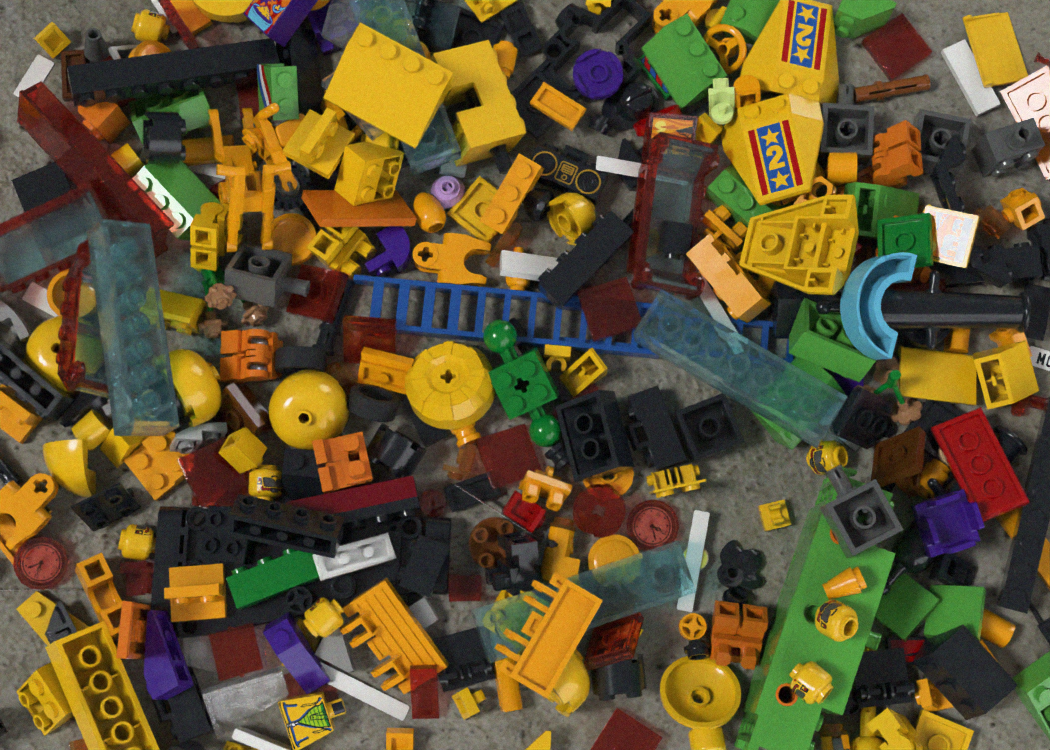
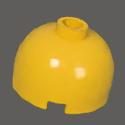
(571, 215)

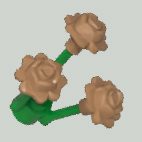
(221, 296)

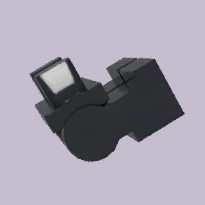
(517, 569)

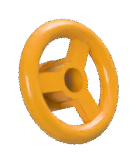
(734, 46)

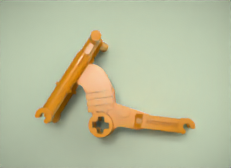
(244, 185)

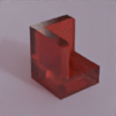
(138, 577)
(465, 588)

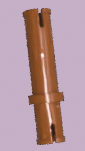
(917, 84)

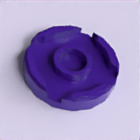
(597, 74)

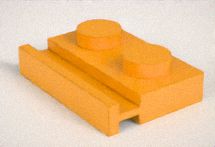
(384, 369)

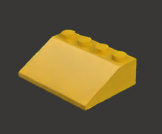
(388, 85)

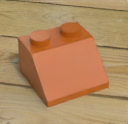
(104, 120)

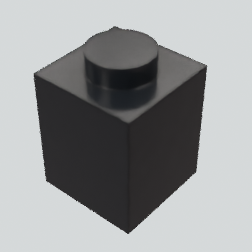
(674, 239)

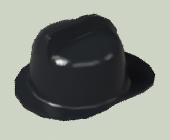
(630, 105)

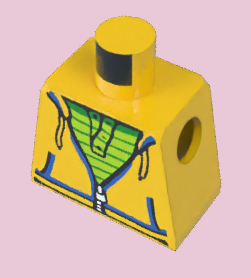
(309, 717)

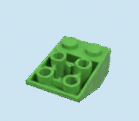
(879, 202)
(1034, 691)

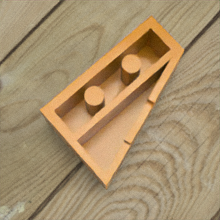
(729, 280)

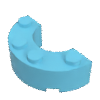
(862, 302)

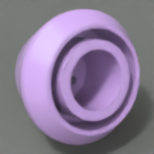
(450, 196)

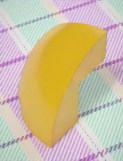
(69, 466)

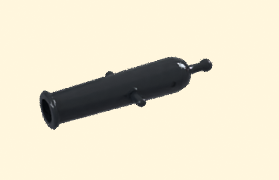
(947, 310)
(909, 547)

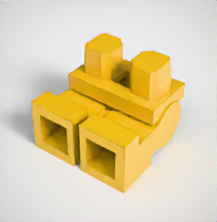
(208, 235)
(342, 249)
(895, 730)

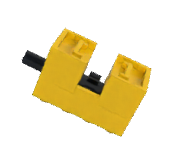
(490, 117)

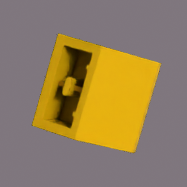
(368, 173)
(182, 312)
(1005, 374)
(45, 699)

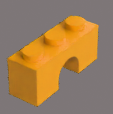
(511, 193)
(99, 587)

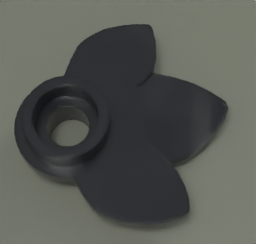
(743, 564)

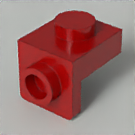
(524, 513)

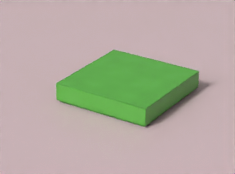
(905, 607)
(956, 607)

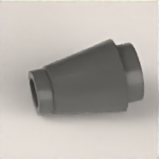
(95, 46)

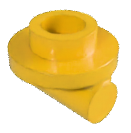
(714, 17)

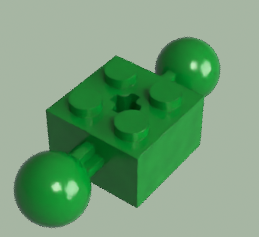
(500, 338)

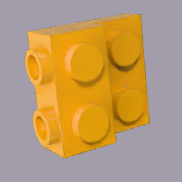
(156, 465)

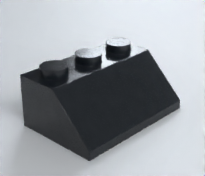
(786, 305)
(594, 435)
(300, 475)
(964, 671)

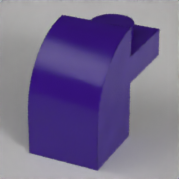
(397, 252)

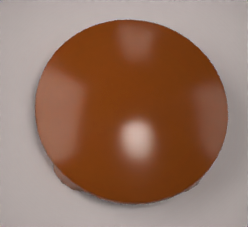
(484, 543)

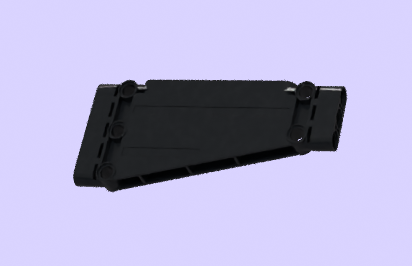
(181, 543)

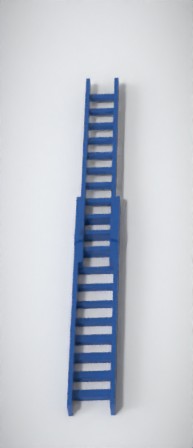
(577, 344)

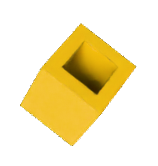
(243, 450)

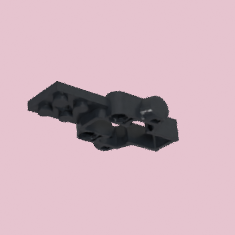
(536, 121)

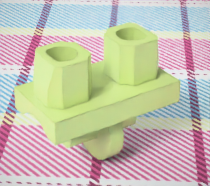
(721, 101)

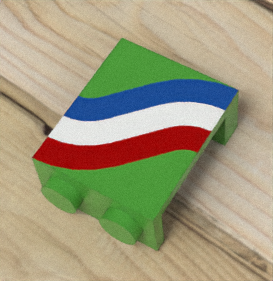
(279, 86)

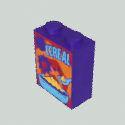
(279, 17)

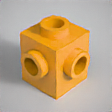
(1022, 208)

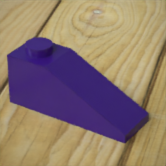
(295, 653)
(164, 661)

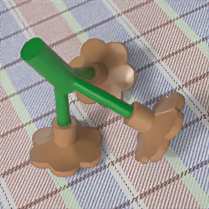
(888, 374)

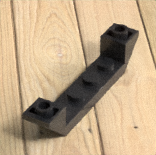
(953, 155)

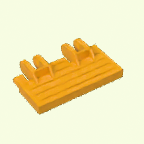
(395, 633)
(552, 635)

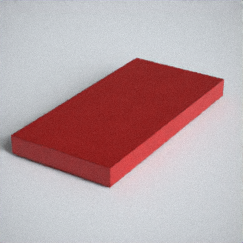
(980, 464)

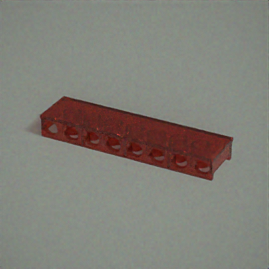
(85, 159)

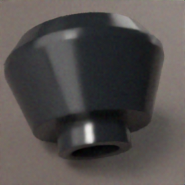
(536, 203)

